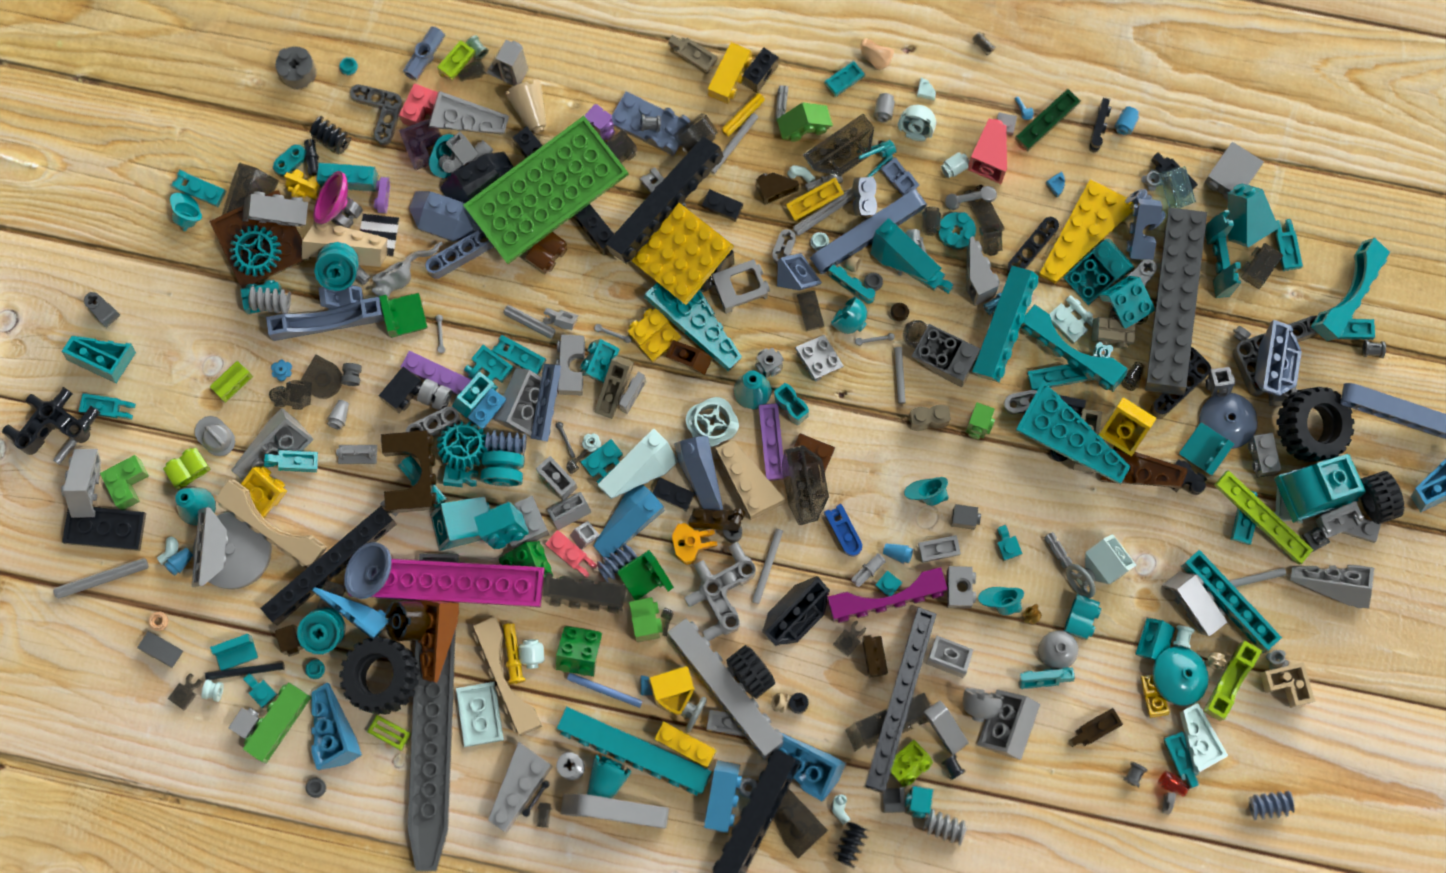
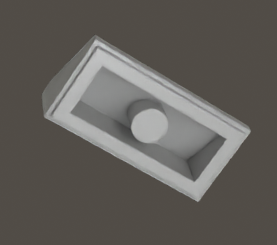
(569, 510)

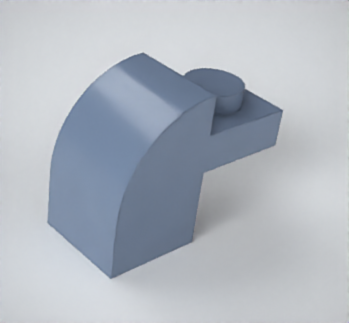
(338, 299)

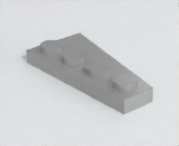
(462, 115)

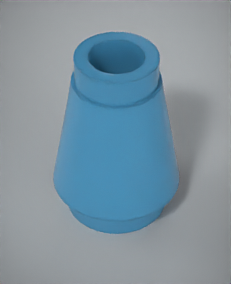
(898, 552)
(178, 561)

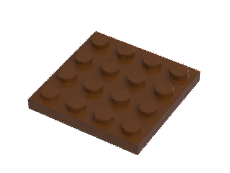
(288, 236)

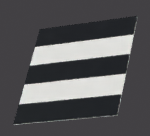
(382, 226)

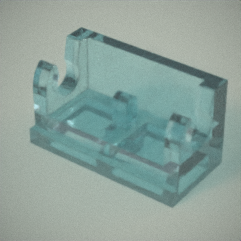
(1177, 187)

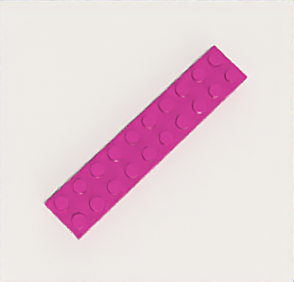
(463, 583)

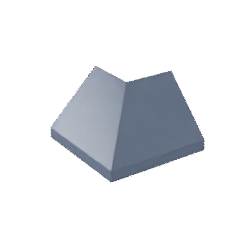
(796, 273)

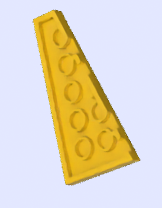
(1090, 222)

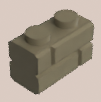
(1111, 332)

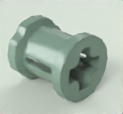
(476, 45)

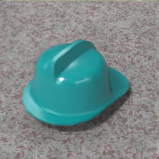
(440, 148)
(184, 210)
(929, 490)
(1005, 600)

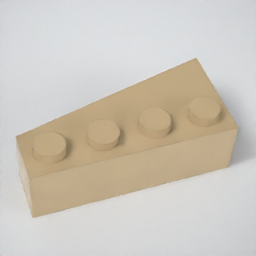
(369, 247)
(750, 484)

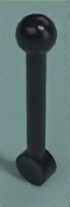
(526, 812)

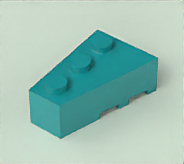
(99, 357)

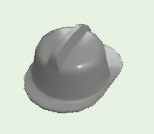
(215, 436)

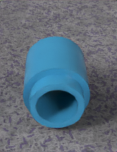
(1127, 120)

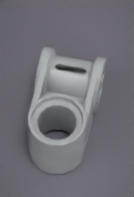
(1145, 276)

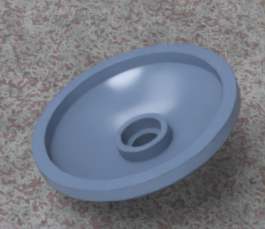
(1216, 412)
(367, 570)

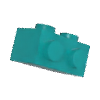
(919, 801)

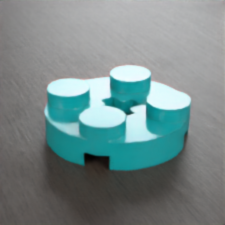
(961, 221)

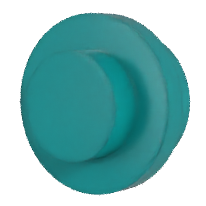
(348, 66)
(315, 669)

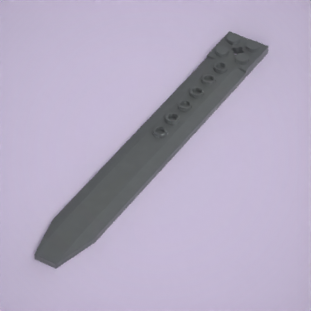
(431, 755)

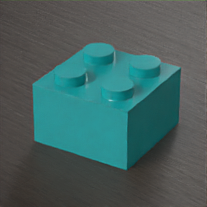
(501, 525)

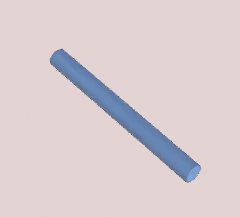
(604, 690)

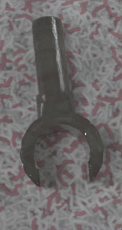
(572, 465)
(668, 615)

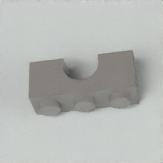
(570, 348)

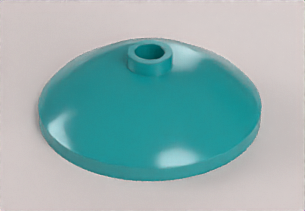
(1171, 678)

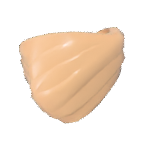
(876, 54)

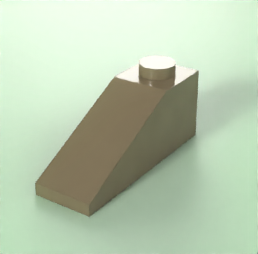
(614, 386)

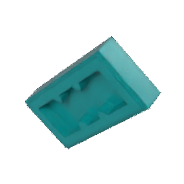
(844, 78)

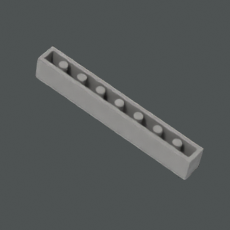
(725, 688)

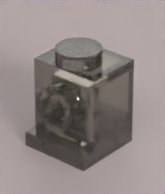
(991, 239)

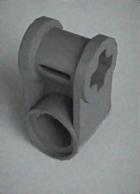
(102, 310)

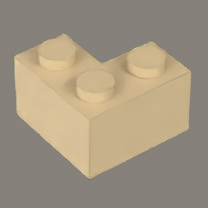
(1293, 680)

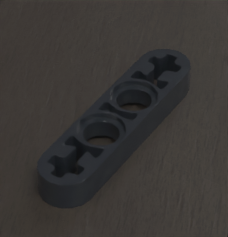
(1032, 246)

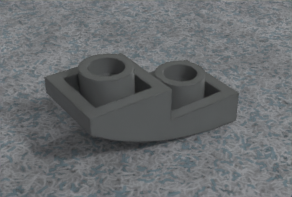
(160, 649)

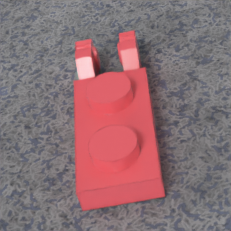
(569, 552)

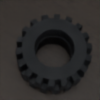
(1382, 497)
(751, 671)

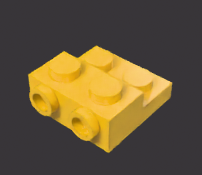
(653, 334)
(264, 489)

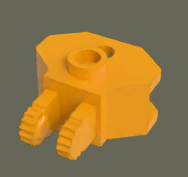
(692, 541)

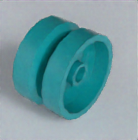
(336, 266)
(502, 468)
(324, 640)

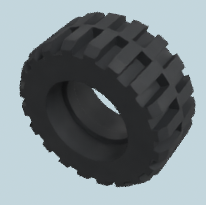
(1294, 426)
(356, 669)

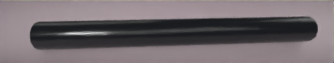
(244, 671)

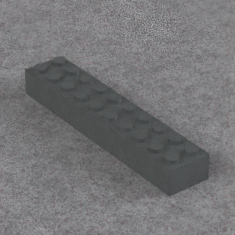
(1176, 301)

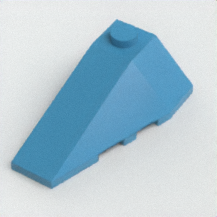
(362, 616)

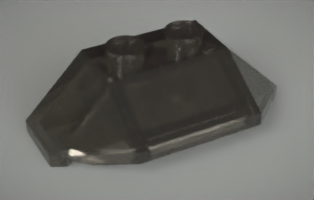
(841, 150)
(804, 484)

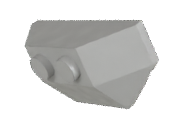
(209, 547)

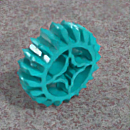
(254, 258)
(449, 453)

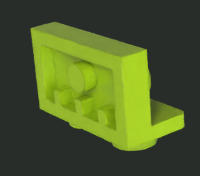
(910, 763)

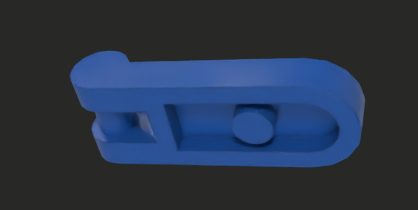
(844, 531)

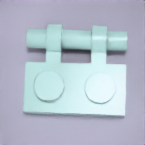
(1068, 323)

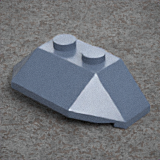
(442, 216)
(1278, 359)

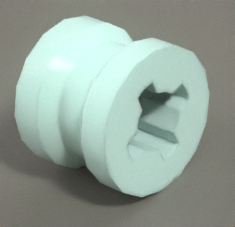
(212, 690)

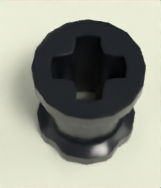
(953, 767)

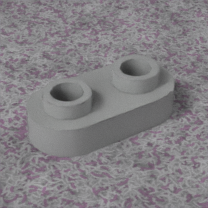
(1020, 400)

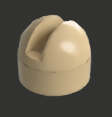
(853, 263)

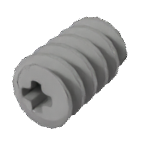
(269, 301)
(564, 761)
(944, 826)

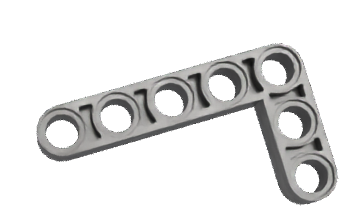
(614, 810)

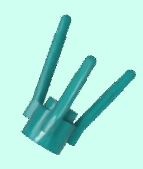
(885, 149)

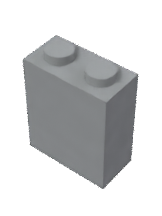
(1232, 169)

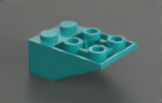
(1099, 271)

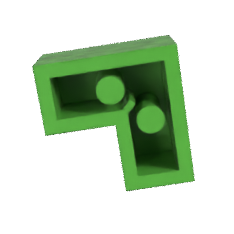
(804, 119)
(120, 481)
(644, 619)

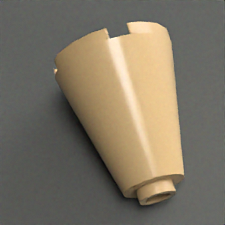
(529, 104)

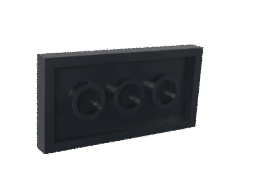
(106, 530)

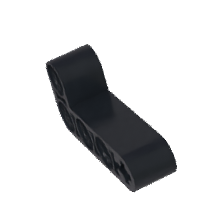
(1194, 377)

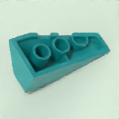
(899, 251)

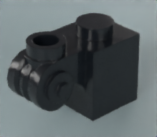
(1196, 481)

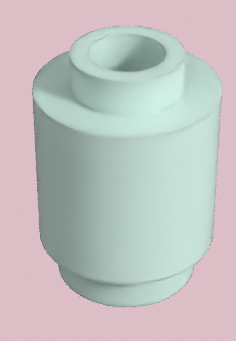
(955, 165)

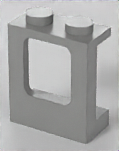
(726, 292)

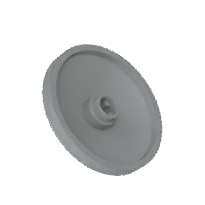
(245, 553)

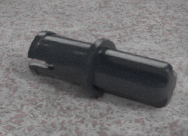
(311, 157)

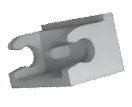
(1340, 520)

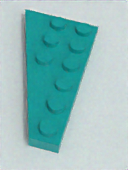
(697, 323)
(1064, 431)

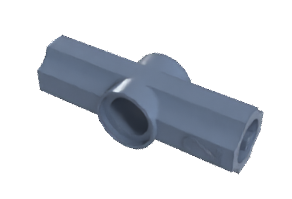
(419, 62)

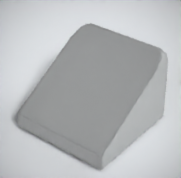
(584, 535)

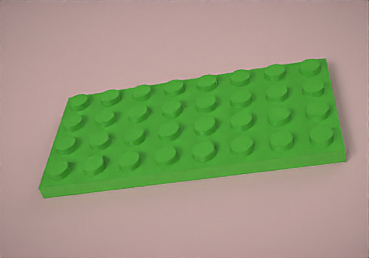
(546, 189)

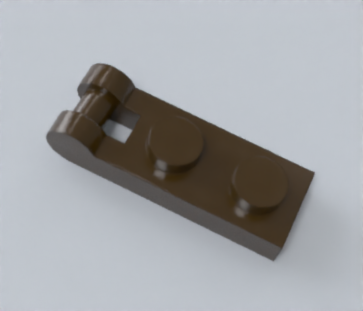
(716, 519)

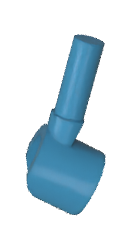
(1026, 113)

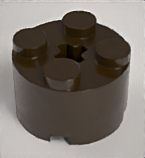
(407, 621)

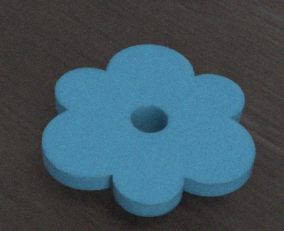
(285, 366)

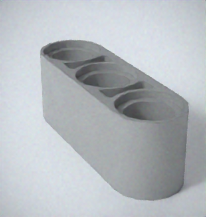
(439, 417)
(946, 727)

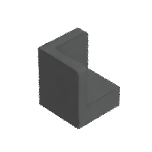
(894, 800)

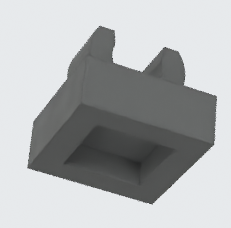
(1315, 539)

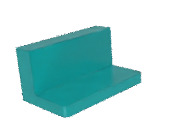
(1155, 638)
(235, 652)

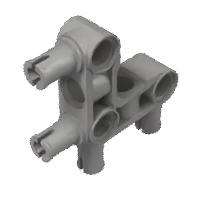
(725, 581)

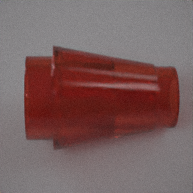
(1172, 783)

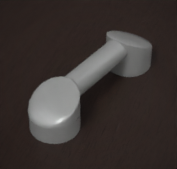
(987, 193)

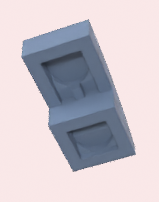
(898, 177)

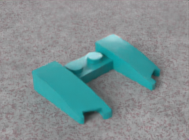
(1227, 279)

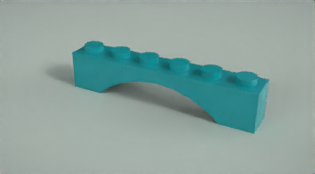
(1368, 261)
(1104, 370)

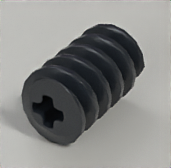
(329, 136)
(850, 844)

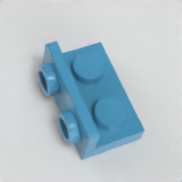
(487, 409)

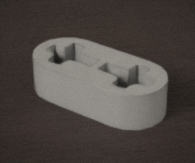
(779, 244)

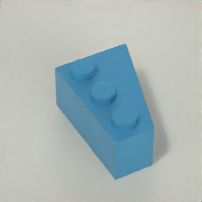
(1431, 490)
(723, 796)

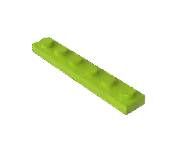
(1263, 517)

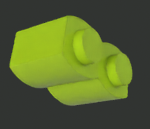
(186, 468)

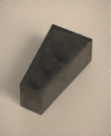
(867, 730)

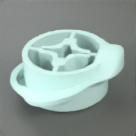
(717, 404)

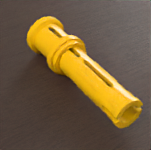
(513, 663)

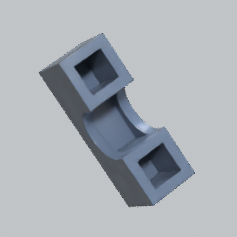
(1145, 213)

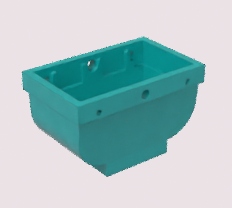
(1320, 487)

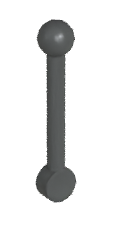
(559, 425)

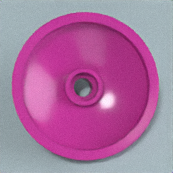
(331, 198)

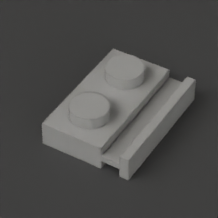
(635, 387)

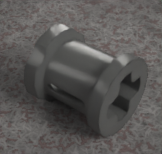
(650, 123)
(1373, 349)
(1135, 774)

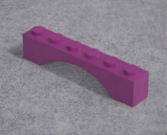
(848, 605)

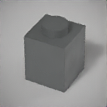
(965, 517)

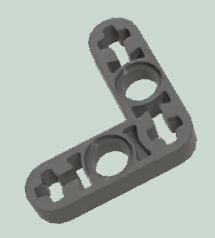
(387, 109)

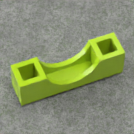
(1231, 680)

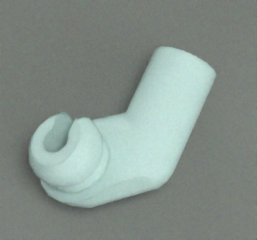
(800, 171)
(170, 550)
(838, 808)

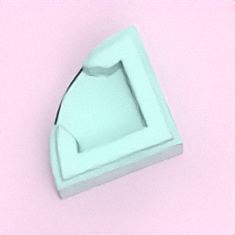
(926, 90)

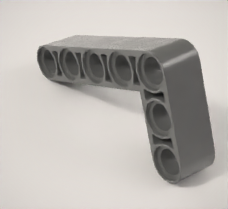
(1252, 349)

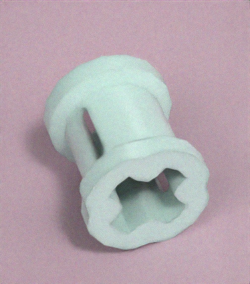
(1183, 636)

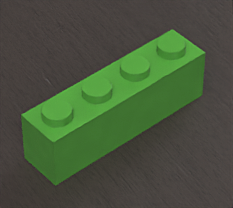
(276, 723)

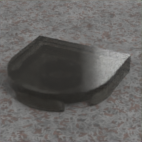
(324, 378)

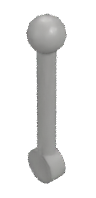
(598, 328)
(859, 341)
(441, 349)

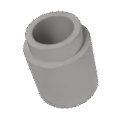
(884, 107)

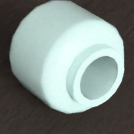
(531, 653)

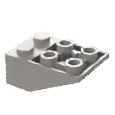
(980, 280)

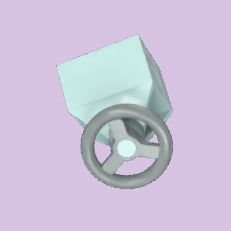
(1103, 563)

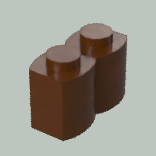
(546, 251)

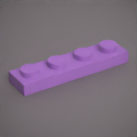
(430, 370)
(771, 441)

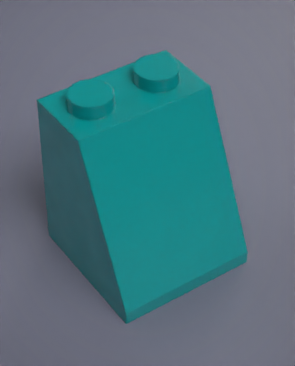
(1250, 215)
(455, 522)

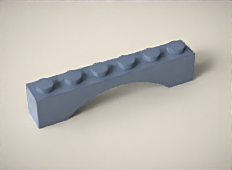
(296, 325)

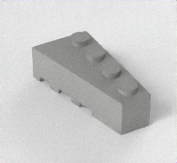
(519, 785)

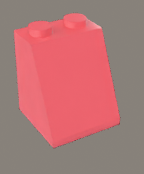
(990, 153)

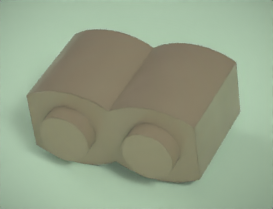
(935, 417)

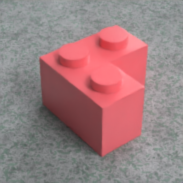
(417, 105)

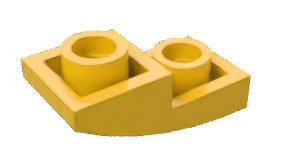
(1155, 703)

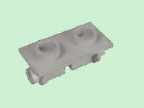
(357, 454)

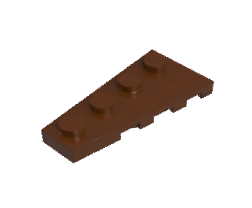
(1150, 471)

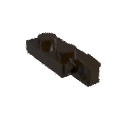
(1097, 728)

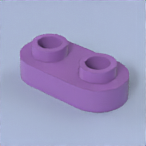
(383, 190)

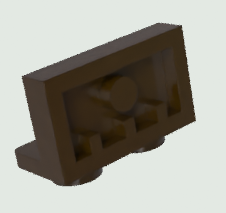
(874, 656)

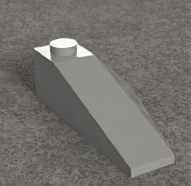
(1345, 585)

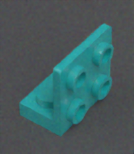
(1129, 300)
(1206, 448)

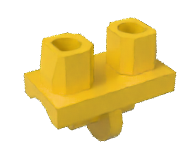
(299, 186)

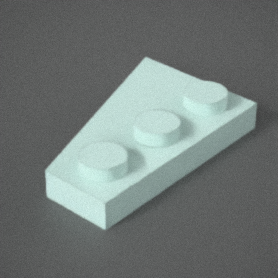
(1201, 739)

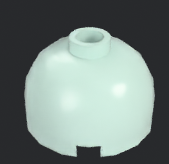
(917, 122)

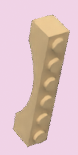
(239, 501)
(491, 638)

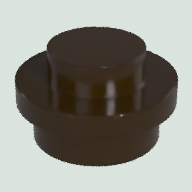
(899, 312)

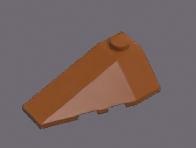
(437, 636)

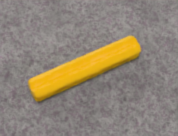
(743, 114)

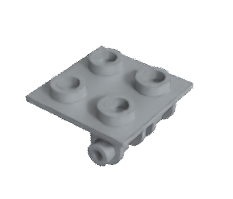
(818, 357)

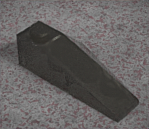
(246, 182)
(797, 825)

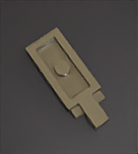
(693, 53)

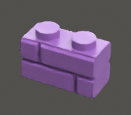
(601, 122)

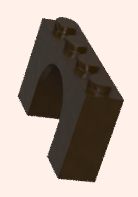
(421, 495)

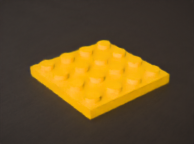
(682, 253)

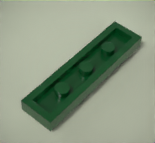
(1047, 120)

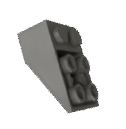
(946, 355)

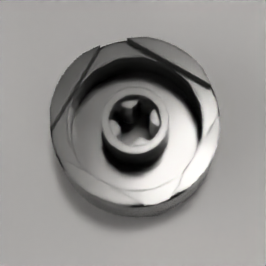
(296, 67)

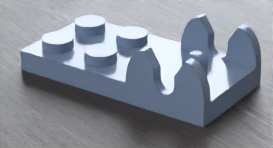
(628, 115)

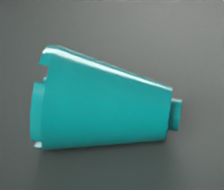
(752, 390)
(190, 501)
(606, 777)

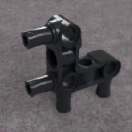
(42, 423)

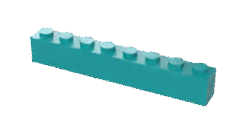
(634, 750)

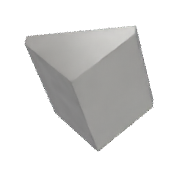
(950, 657)

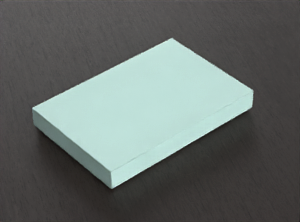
(479, 714)

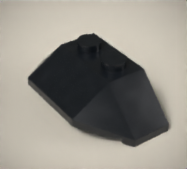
(476, 176)
(796, 612)

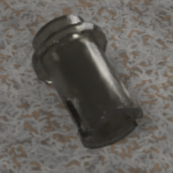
(983, 43)
(543, 814)

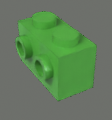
(980, 421)

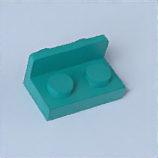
(598, 359)

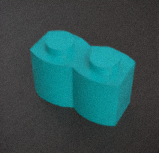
(787, 400)
(1082, 617)

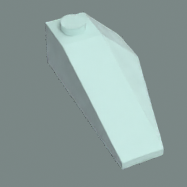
(645, 462)

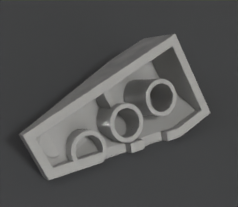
(279, 433)

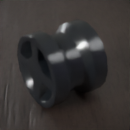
(797, 706)

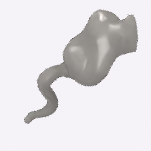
(398, 274)

